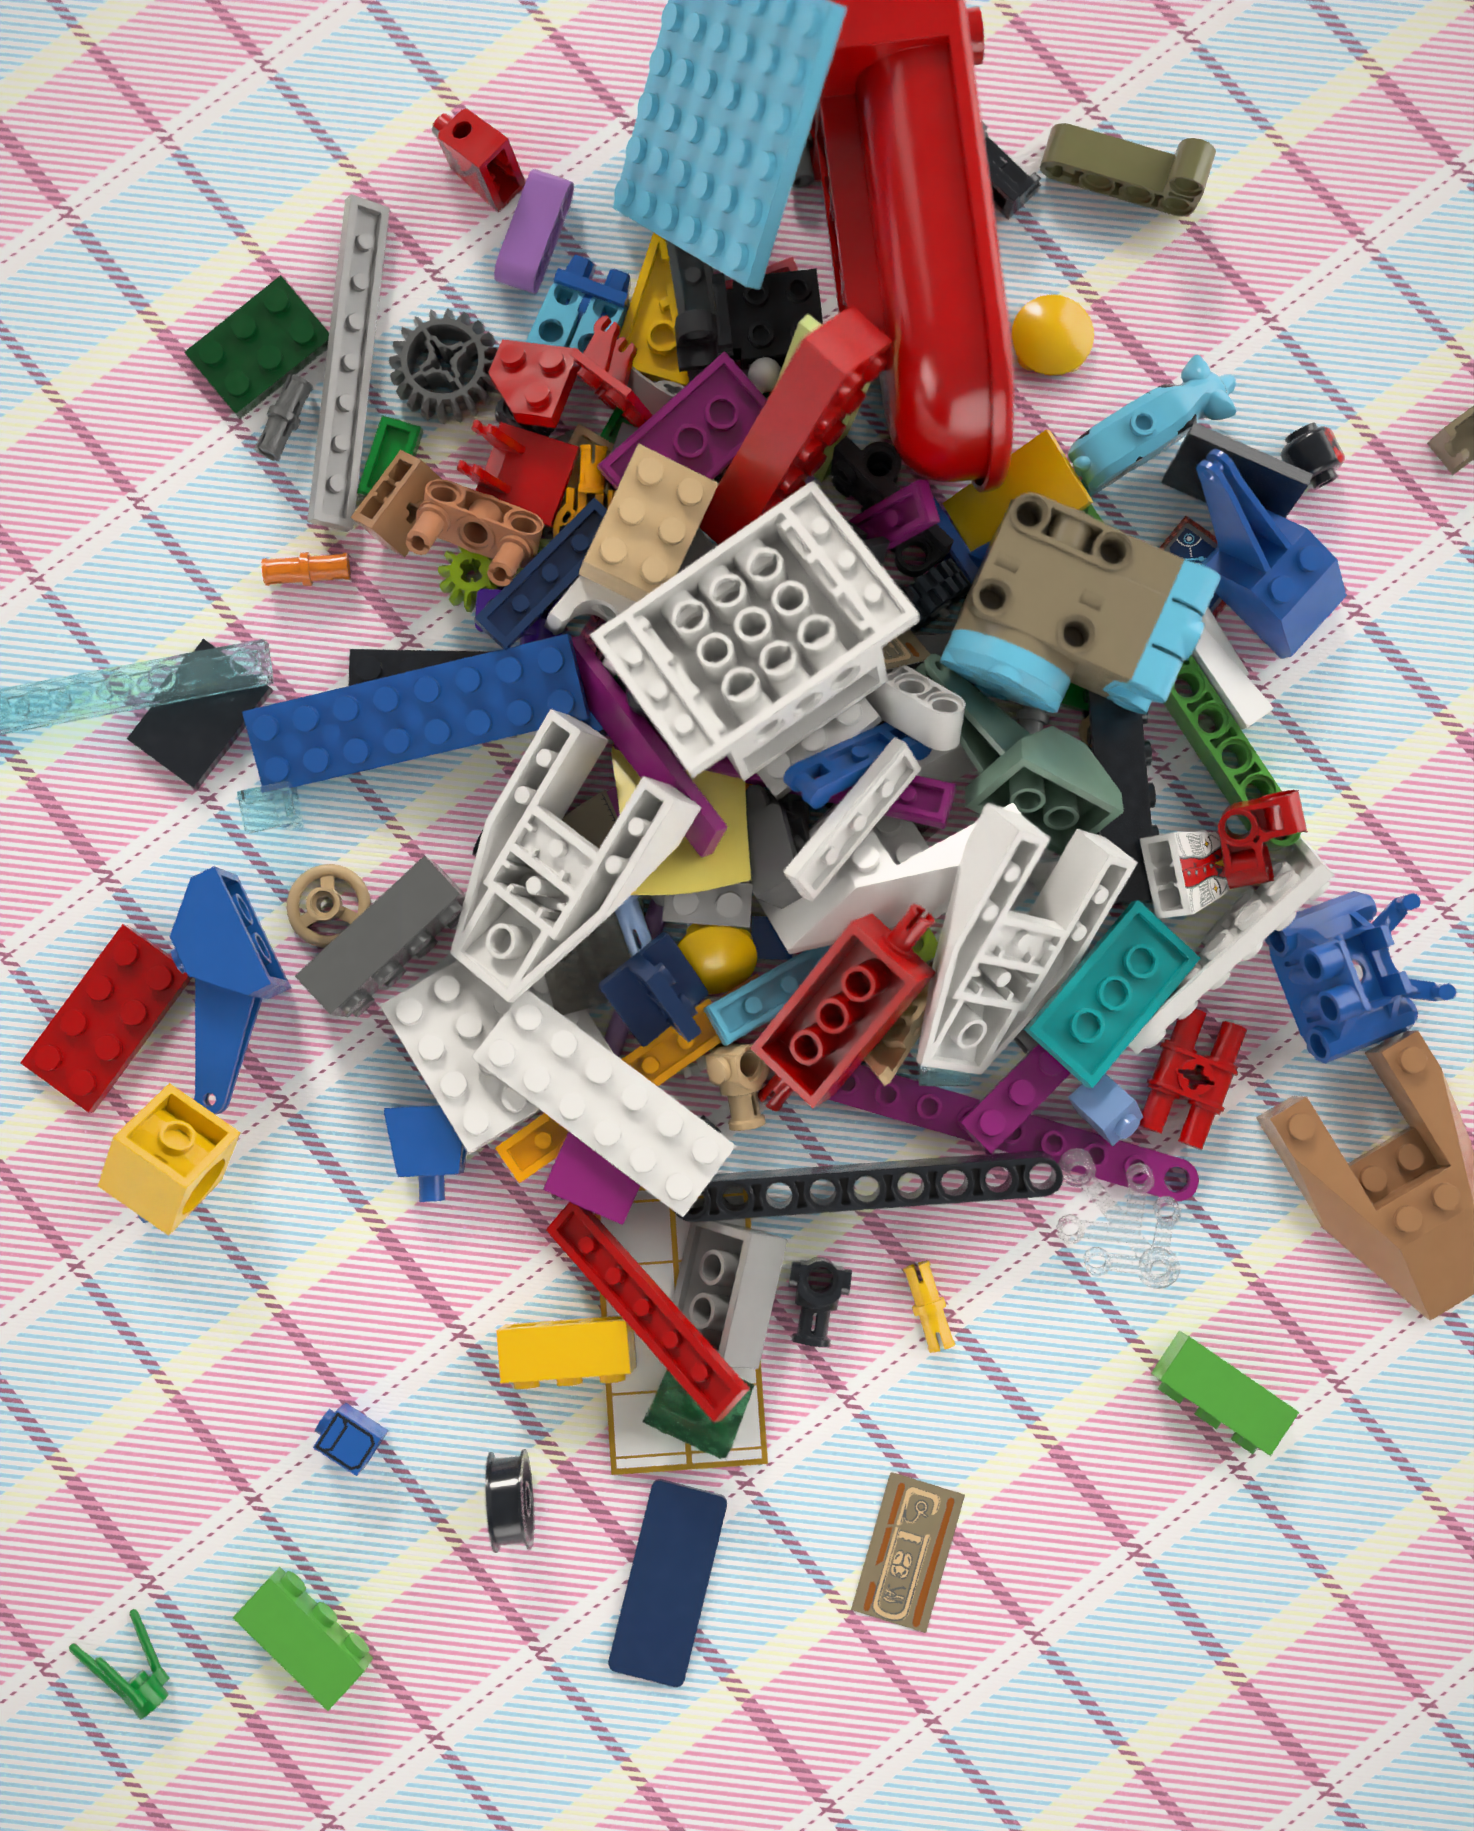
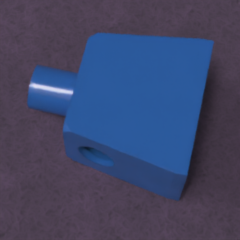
(425, 1148)

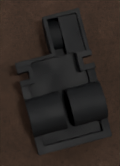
(748, 320)
(870, 478)

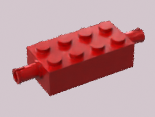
(843, 1008)

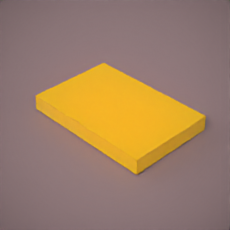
(1033, 468)

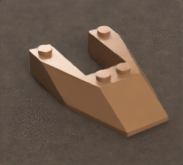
(1406, 1200)

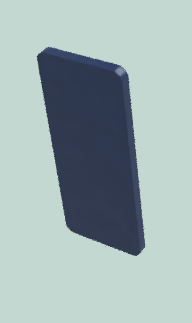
(667, 1583)

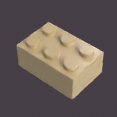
(647, 525)

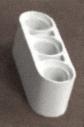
(919, 708)

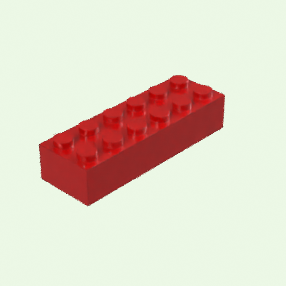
(798, 421)

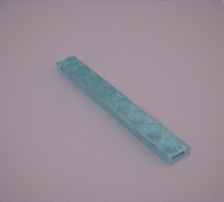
(135, 686)

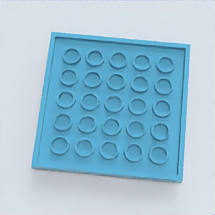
(726, 125)

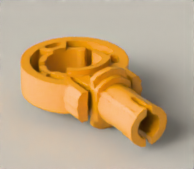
(590, 483)

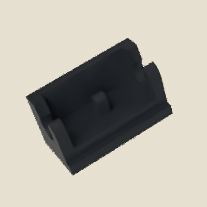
(1009, 182)

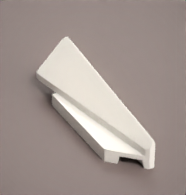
(1228, 674)

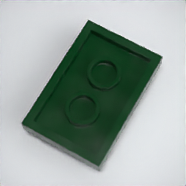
(259, 347)

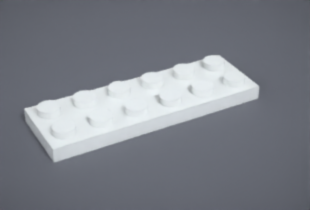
(604, 1102)

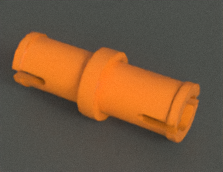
(306, 569)

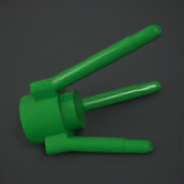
(143, 1691)

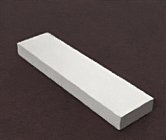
(852, 819)

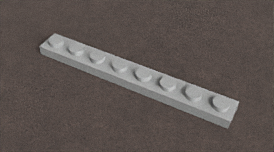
(348, 364)

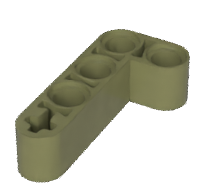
(1128, 169)

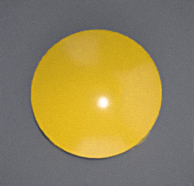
(1052, 335)
(719, 955)

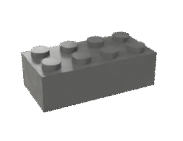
(384, 940)

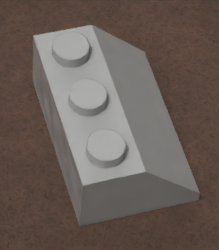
(730, 1287)

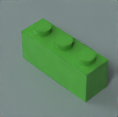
(1223, 1395)
(304, 1637)

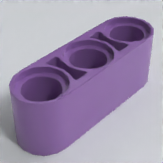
(534, 231)

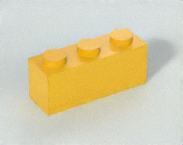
(566, 1351)

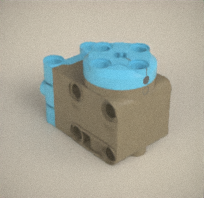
(1079, 607)

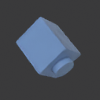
(1107, 1109)

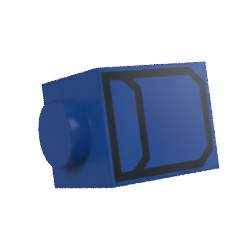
(348, 1438)

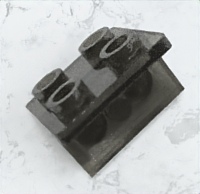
(577, 975)

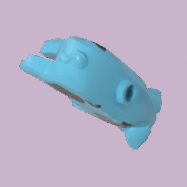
(1150, 425)

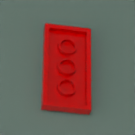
(106, 1019)

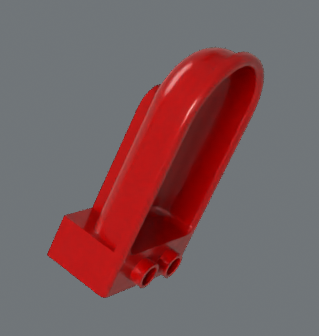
(919, 230)

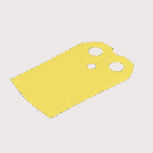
(684, 868)

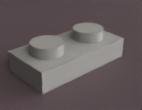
(717, 906)

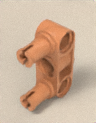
(478, 525)

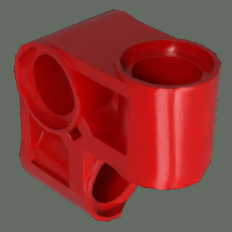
(1247, 855)

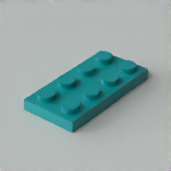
(1112, 994)

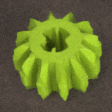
(457, 582)

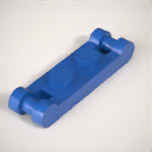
(845, 763)

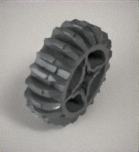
(431, 376)

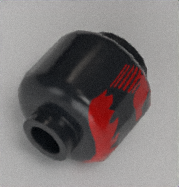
(1314, 451)

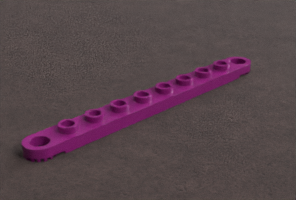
(943, 1109)

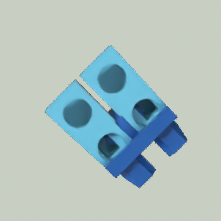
(577, 303)

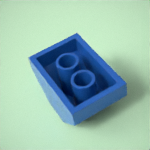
(1267, 565)
(233, 970)

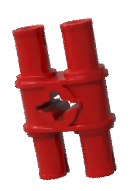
(1169, 1084)

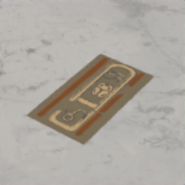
(908, 1552)

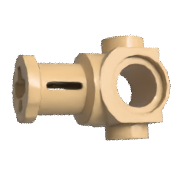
(739, 1077)

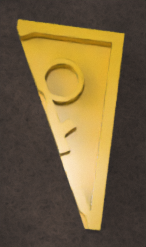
(653, 317)

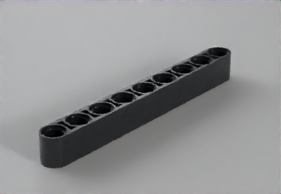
(886, 1195)

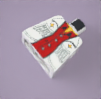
(1184, 871)

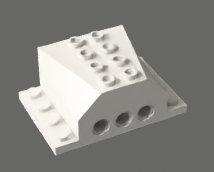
(760, 637)

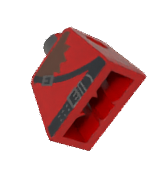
(470, 147)

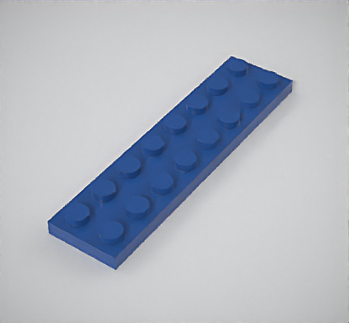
(416, 713)

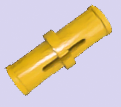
(929, 1306)

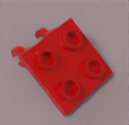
(609, 369)
(523, 469)

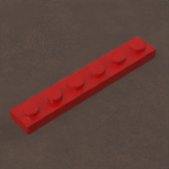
(648, 1311)

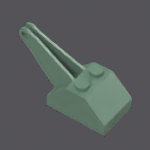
(1043, 773)

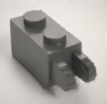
(773, 843)

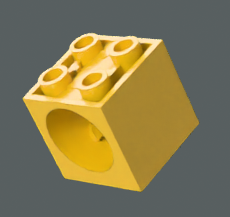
(168, 1159)

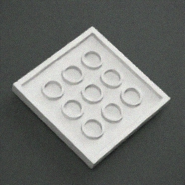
(442, 1028)

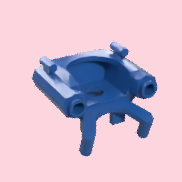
(1322, 986)

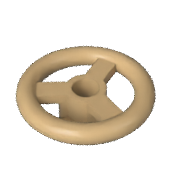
(314, 913)

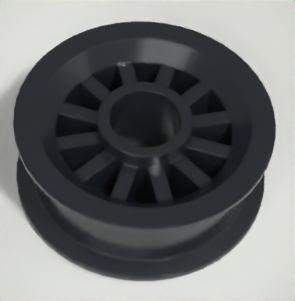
(509, 1501)

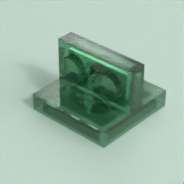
(679, 1416)

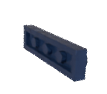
(541, 579)

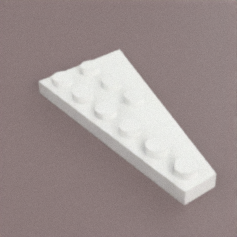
(1241, 934)

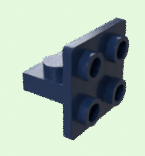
(656, 991)

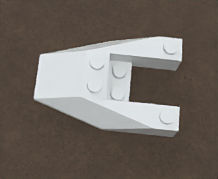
(882, 874)
(540, 881)
(1004, 964)

